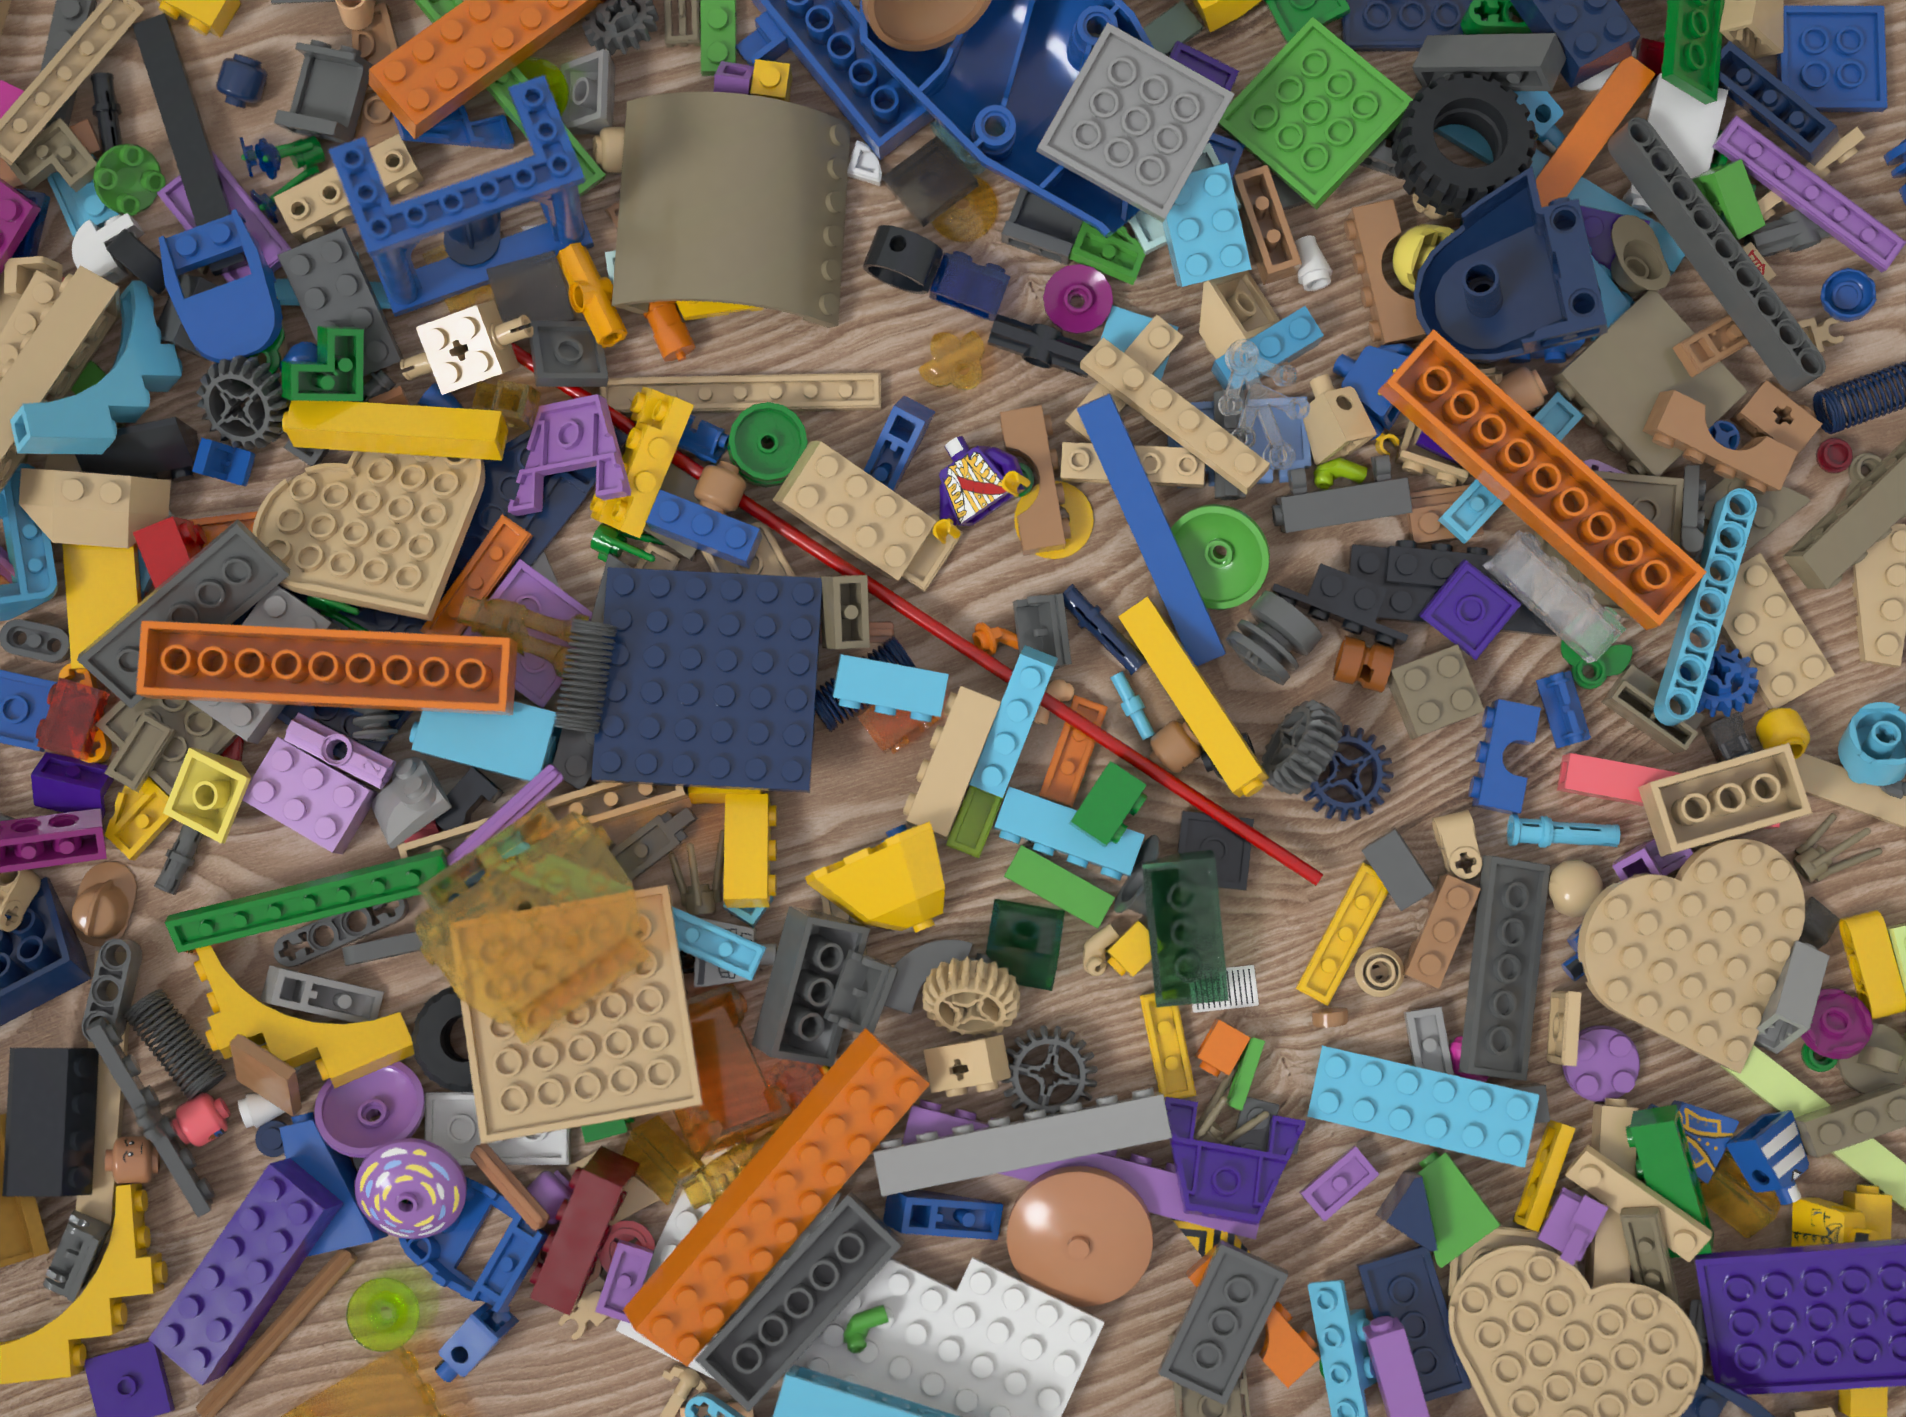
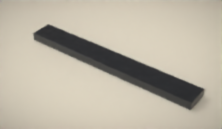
(184, 128)

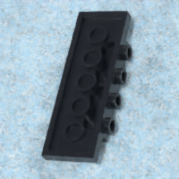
(1418, 574)

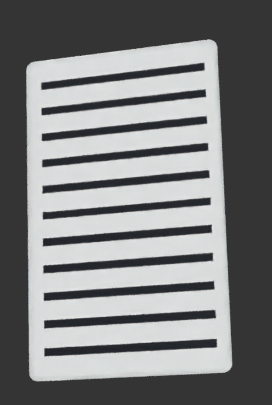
(1241, 990)

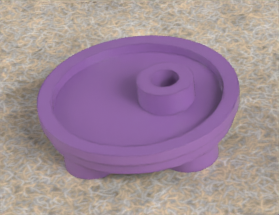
(1605, 1064)

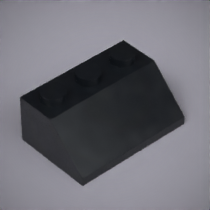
(148, 450)

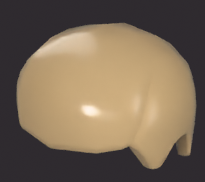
(1574, 887)

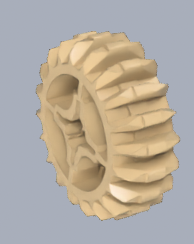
(971, 997)

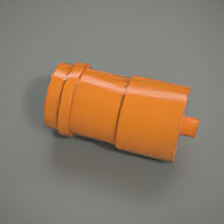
(669, 330)

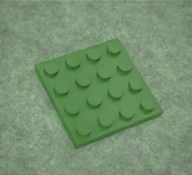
(1315, 112)

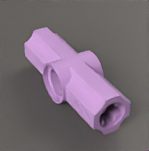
(321, 740)

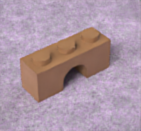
(1446, 919)

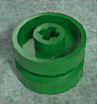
(766, 423)

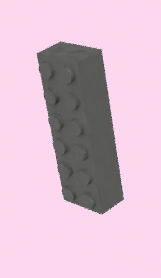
(799, 1301)

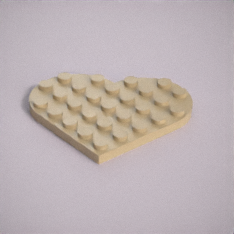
(373, 528)
(1697, 948)
(1560, 1349)

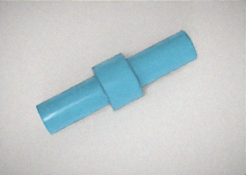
(1132, 705)

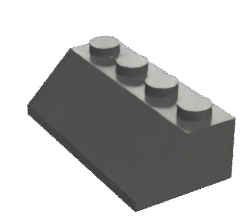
(802, 984)

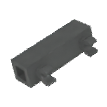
(1342, 504)

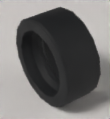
(138, 260)

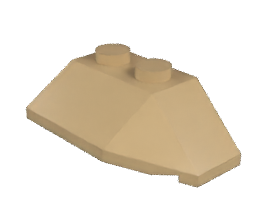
(92, 506)

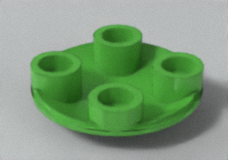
(127, 179)

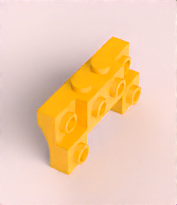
(646, 459)

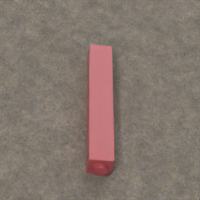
(1608, 779)

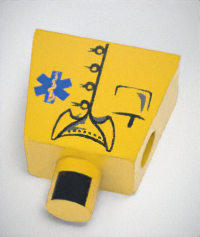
(1826, 1222)

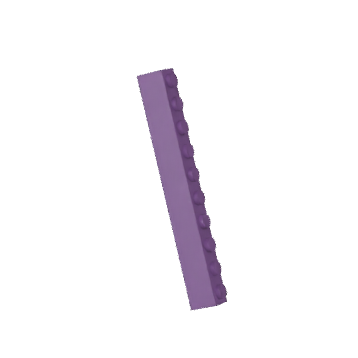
(1154, 1184)

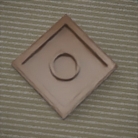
(266, 1074)

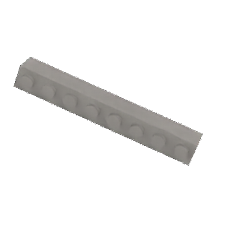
(1021, 1143)

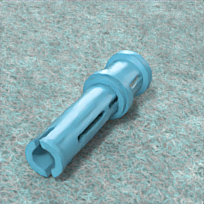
(1545, 831)

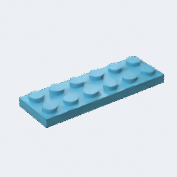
(1424, 1106)

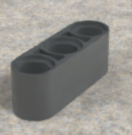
(123, 975)

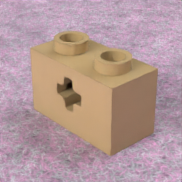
(967, 1064)

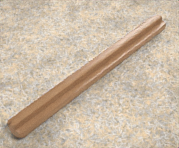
(276, 1333)

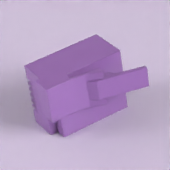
(1572, 1224)

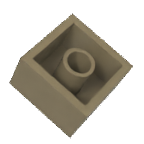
(1434, 692)

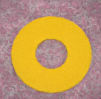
(1079, 515)

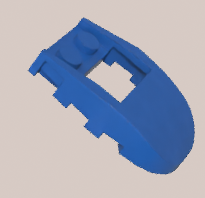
(235, 316)
(505, 1268)

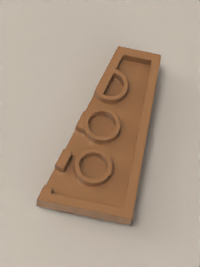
(375, 43)

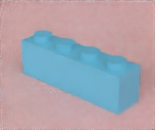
(1013, 721)
(1049, 829)

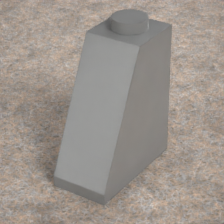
(1794, 998)

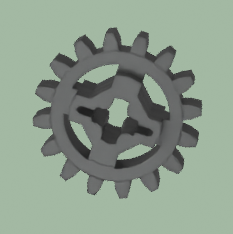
(620, 24)

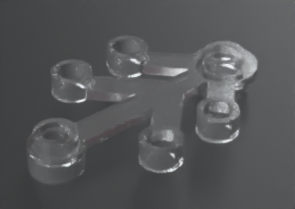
(1259, 400)

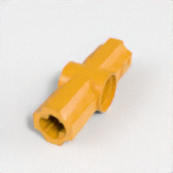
(591, 295)

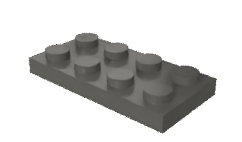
(338, 293)
(1223, 1322)

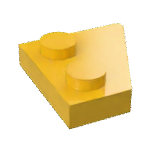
(138, 818)

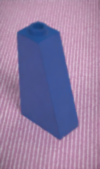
(337, 1174)

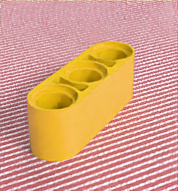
(1873, 964)

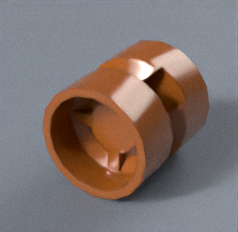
(1363, 664)

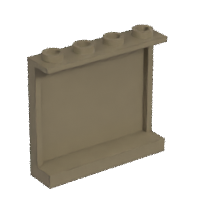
(1625, 371)

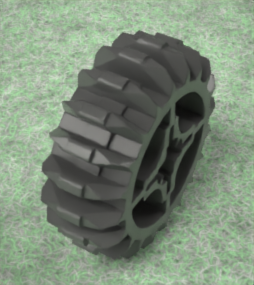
(228, 386)
(1302, 747)
(1053, 1050)

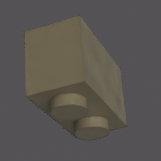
(845, 612)

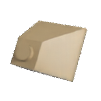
(1233, 311)

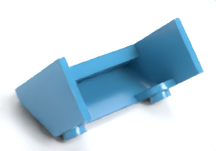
(29, 554)

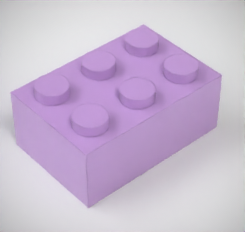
(309, 796)

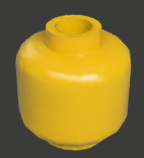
(1782, 727)

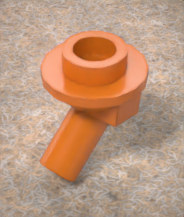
(988, 638)

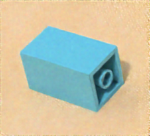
(499, 744)

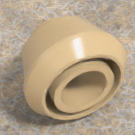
(1389, 967)

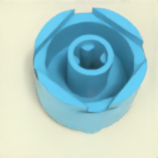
(1875, 745)

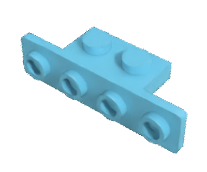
(1342, 1348)

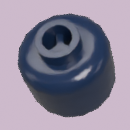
(241, 80)

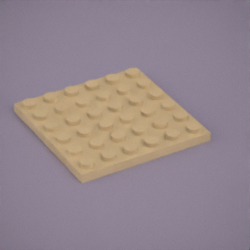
(604, 1064)

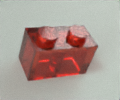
(71, 718)

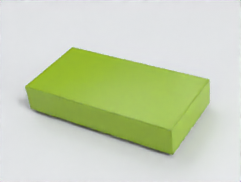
(974, 821)

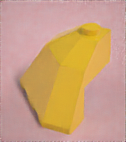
(890, 884)

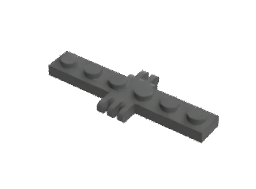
(148, 1115)

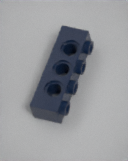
(1775, 105)

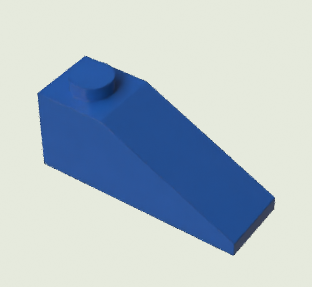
(898, 441)
(942, 1215)

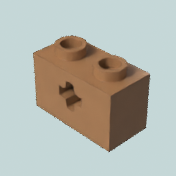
(1759, 413)

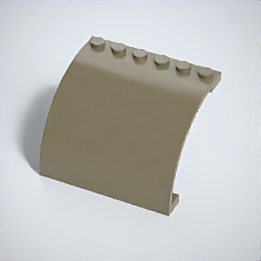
(732, 204)

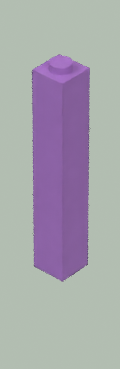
(1394, 1368)

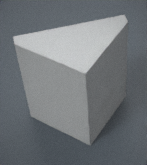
(590, 93)

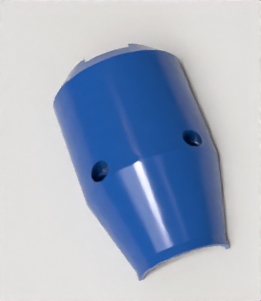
(1009, 84)

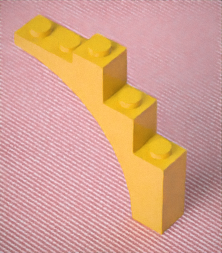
(344, 1049)
(99, 1311)

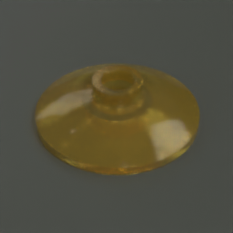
(972, 222)

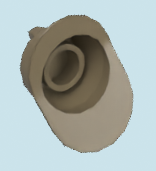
(1638, 257)

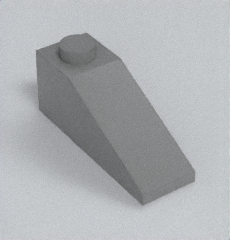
(320, 995)

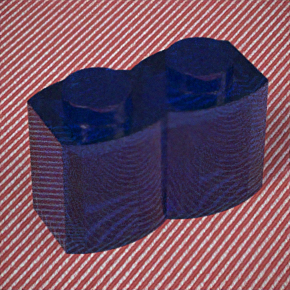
(969, 285)

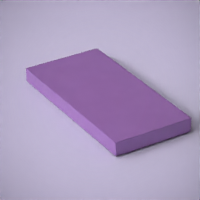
(257, 224)

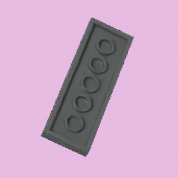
(208, 589)
(1504, 968)

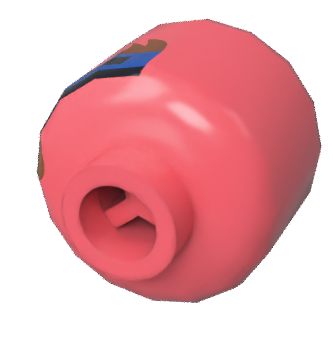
(201, 1120)

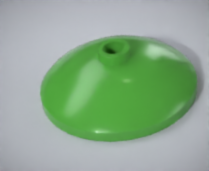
(1227, 578)

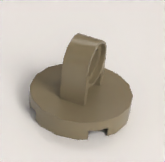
(1878, 1063)

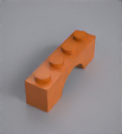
(1283, 1349)

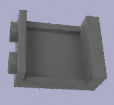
(327, 93)
(1041, 228)

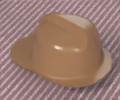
(104, 903)

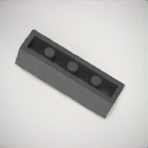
(1515, 60)

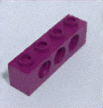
(52, 840)

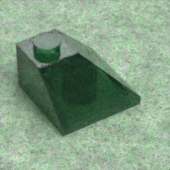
(1026, 942)

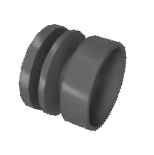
(1278, 632)

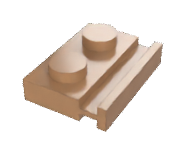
(1427, 509)

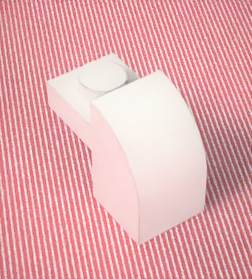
(91, 244)

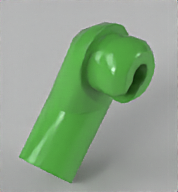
(859, 1327)

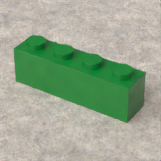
(1668, 1163)

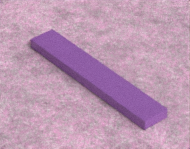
(1809, 194)

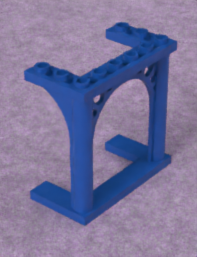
(395, 230)

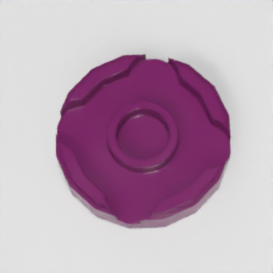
(1839, 1025)

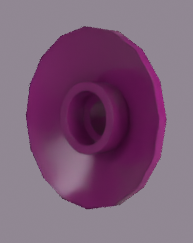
(1078, 282)

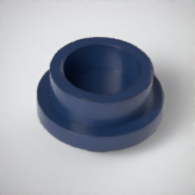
(269, 1139)

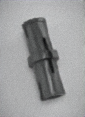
(178, 860)

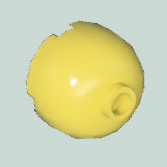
(1414, 249)

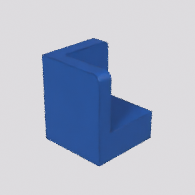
(764, 43)

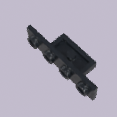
(1345, 600)

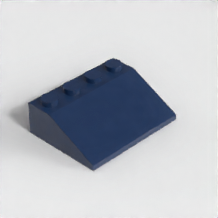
(39, 956)

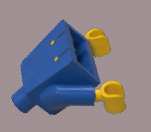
(1366, 377)

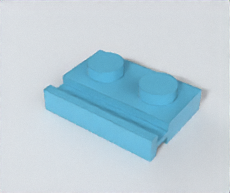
(79, 205)

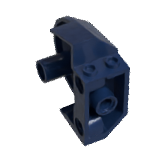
(1512, 277)

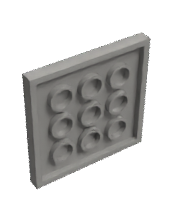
(1135, 122)

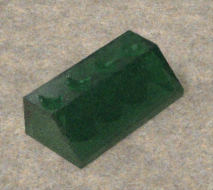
(1185, 929)

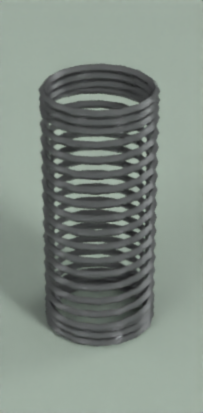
(583, 721)
(188, 1054)

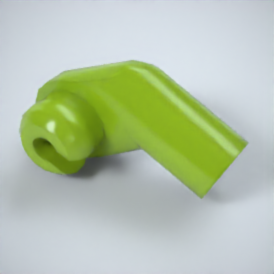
(1337, 468)

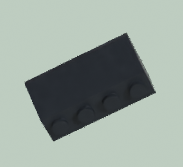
(50, 1122)

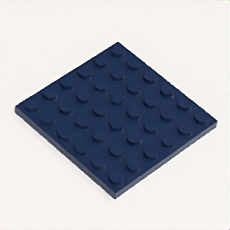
(709, 680)

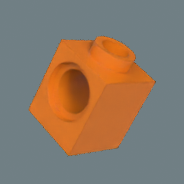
(1221, 1048)

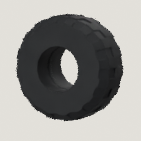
(433, 1043)

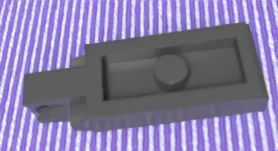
(652, 842)

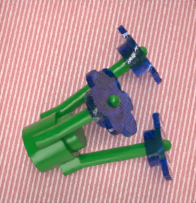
(303, 153)

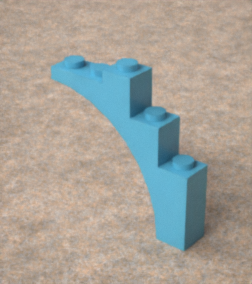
(88, 419)

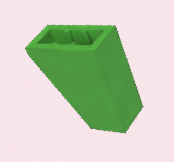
(1455, 1208)

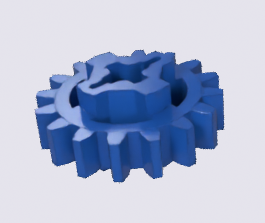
(1723, 678)

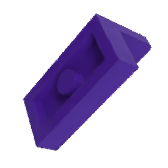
(69, 784)

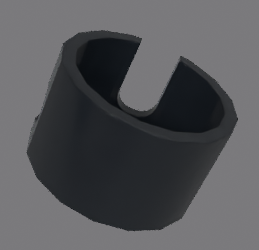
(903, 259)

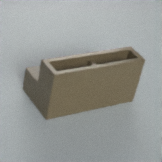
(1634, 700)

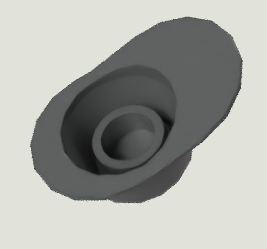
(1132, 892)

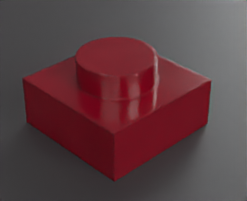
(1651, 55)

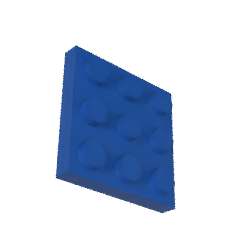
(1835, 57)

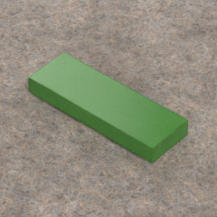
(1059, 886)

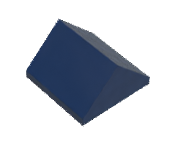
(1408, 1210)

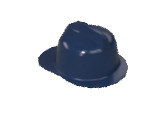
(474, 241)

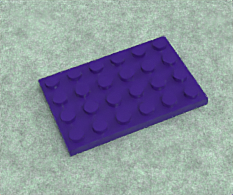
(1806, 1316)

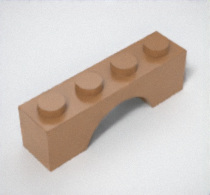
(1393, 316)
(1682, 424)
(1026, 437)

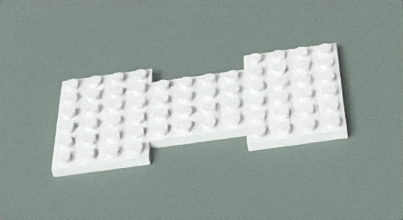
(965, 1351)

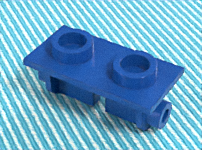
(706, 442)
(1563, 709)

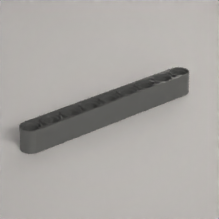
(1716, 255)

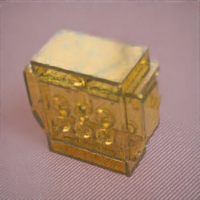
(492, 948)

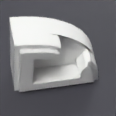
(865, 165)

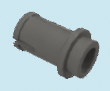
(377, 385)

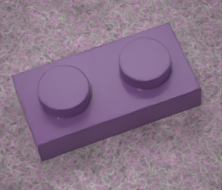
(1339, 1183)
(624, 1279)

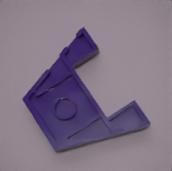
(1223, 1178)

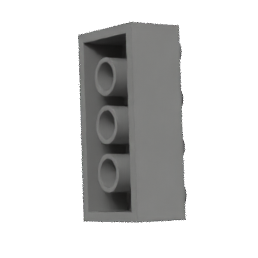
(275, 609)

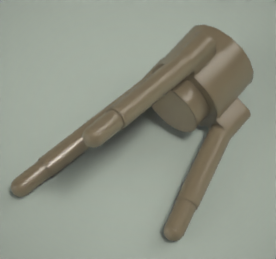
(1814, 862)
(698, 897)
(1208, 1130)

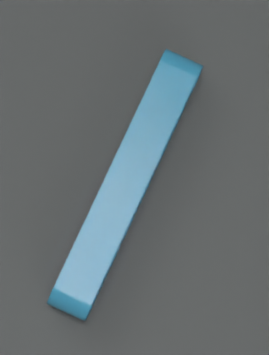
(1694, 619)

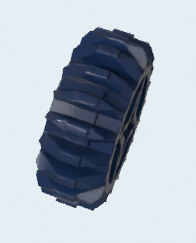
(1354, 786)

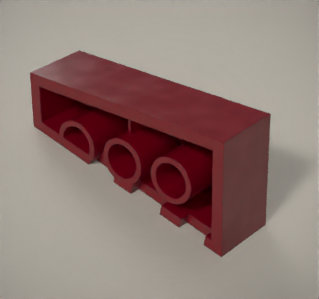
(582, 1229)

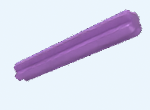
(511, 811)

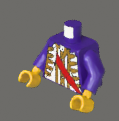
(975, 485)

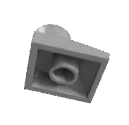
(409, 801)

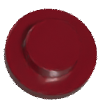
(1834, 455)

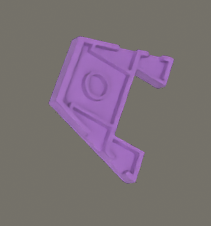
(566, 439)

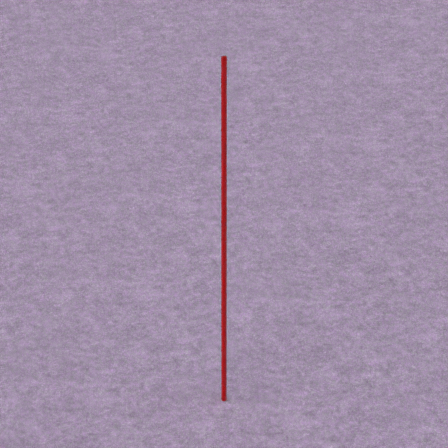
(979, 656)

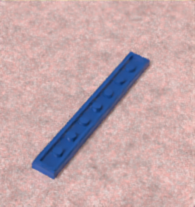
(1151, 529)

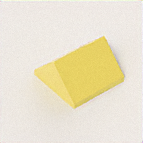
(208, 793)

